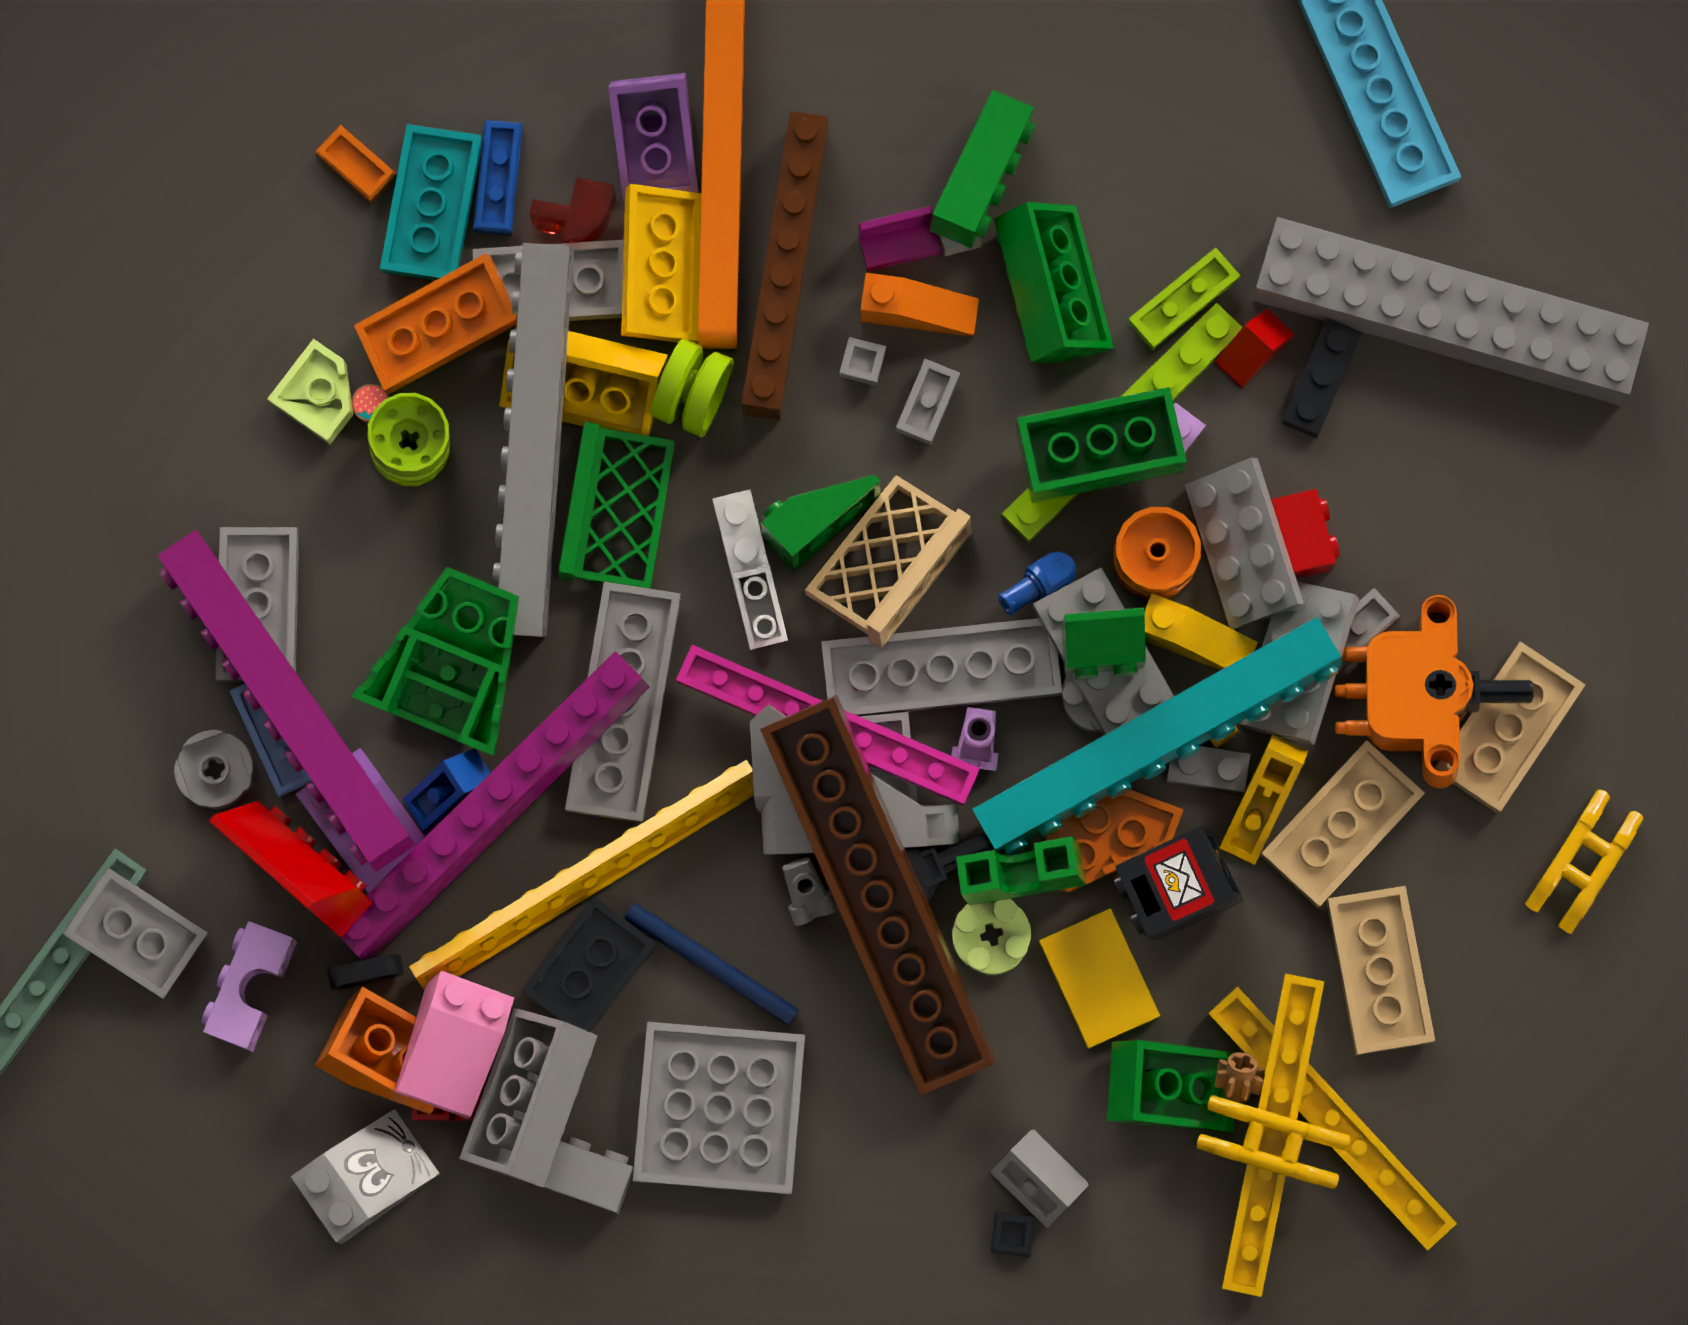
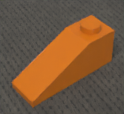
(917, 306)

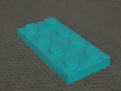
(431, 202)

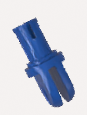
(1039, 581)

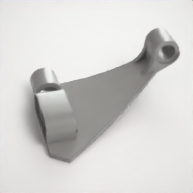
(782, 828)

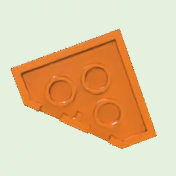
(1119, 831)

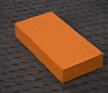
(356, 164)

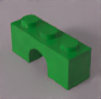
(998, 877)

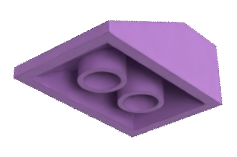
(654, 132)
(342, 842)

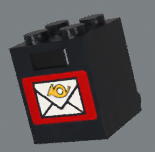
(1187, 881)

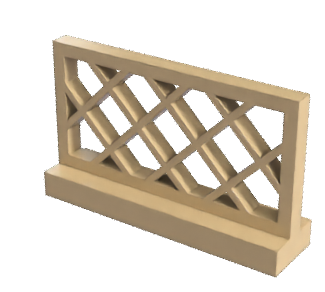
(915, 580)

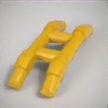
(1561, 866)
(1284, 1165)

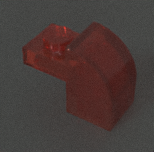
(584, 218)

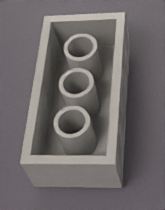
(528, 1097)

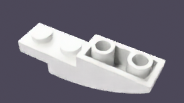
(750, 569)

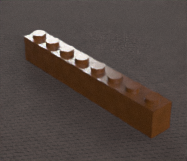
(785, 266)

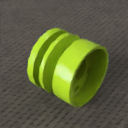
(411, 418)

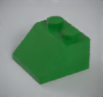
(1104, 642)

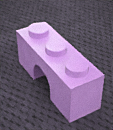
(257, 952)

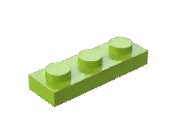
(1184, 299)

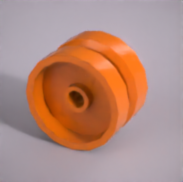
(1160, 530)

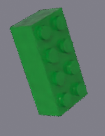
(1100, 444)

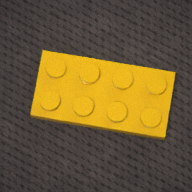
(661, 264)

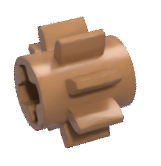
(1239, 1077)

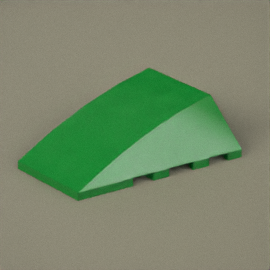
(450, 662)

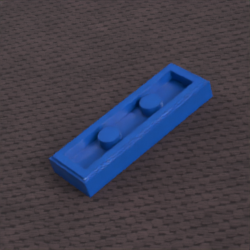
(498, 177)

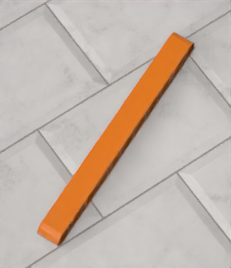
(721, 174)

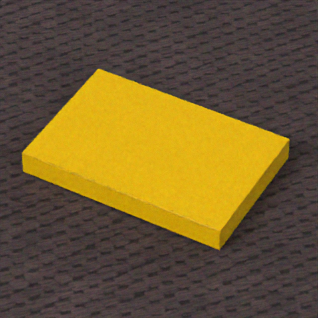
(1099, 978)

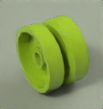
(692, 387)

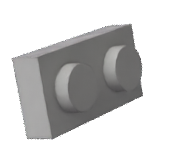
(927, 402)
(1211, 770)

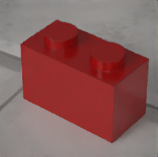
(1305, 532)

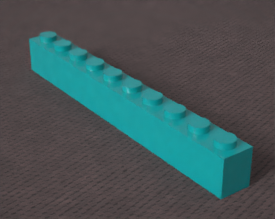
(1158, 737)

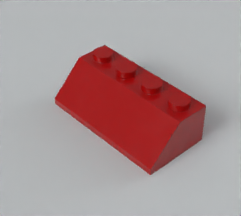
(295, 864)

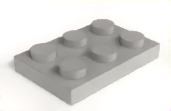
(135, 933)

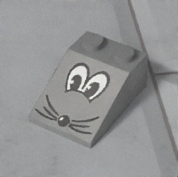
(365, 1176)

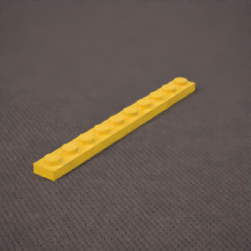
(589, 875)

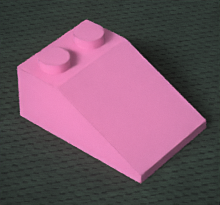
(453, 1043)

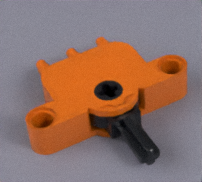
(1401, 695)

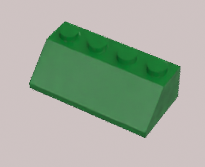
(1053, 282)

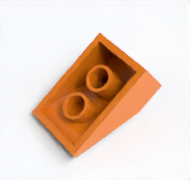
(370, 1047)

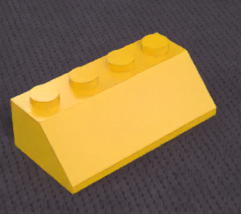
(605, 384)

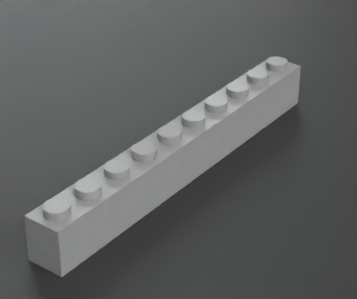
(534, 431)

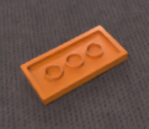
(437, 323)

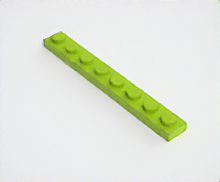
(1175, 369)

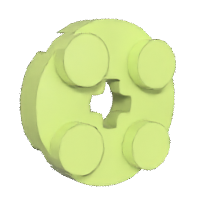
(980, 954)

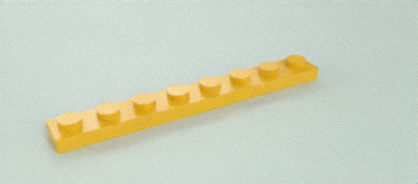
(1282, 1096)
(1325, 1109)

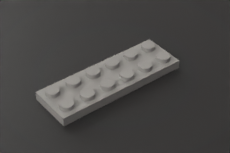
(943, 668)
(617, 768)

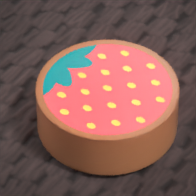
(366, 400)

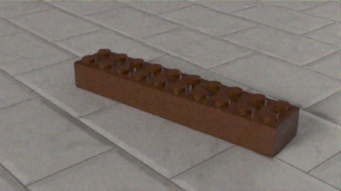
(878, 895)

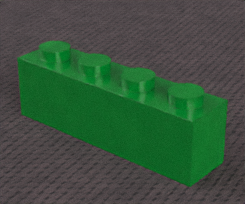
(982, 169)

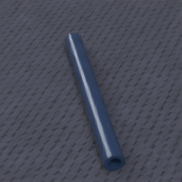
(711, 964)

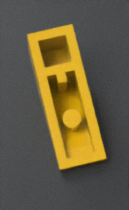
(1193, 634)
(1264, 799)

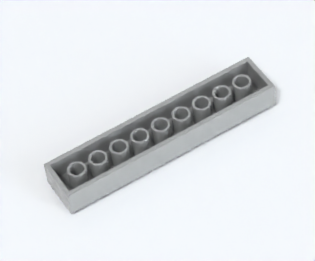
(1451, 311)

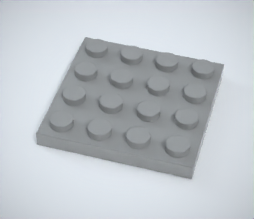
(719, 1108)

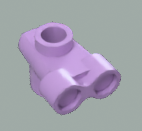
(974, 748)

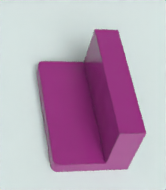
(898, 239)

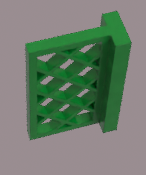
(583, 500)

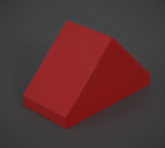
(1253, 347)

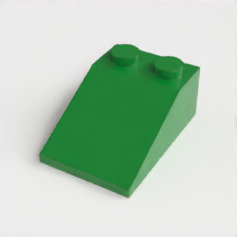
(814, 518)
(1165, 1086)

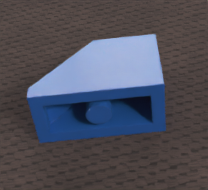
(446, 788)

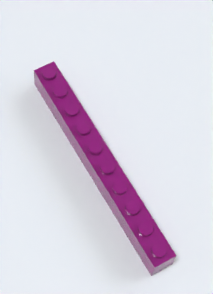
(286, 701)
(495, 804)

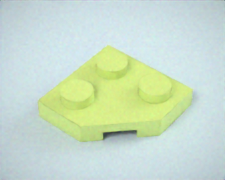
(316, 392)

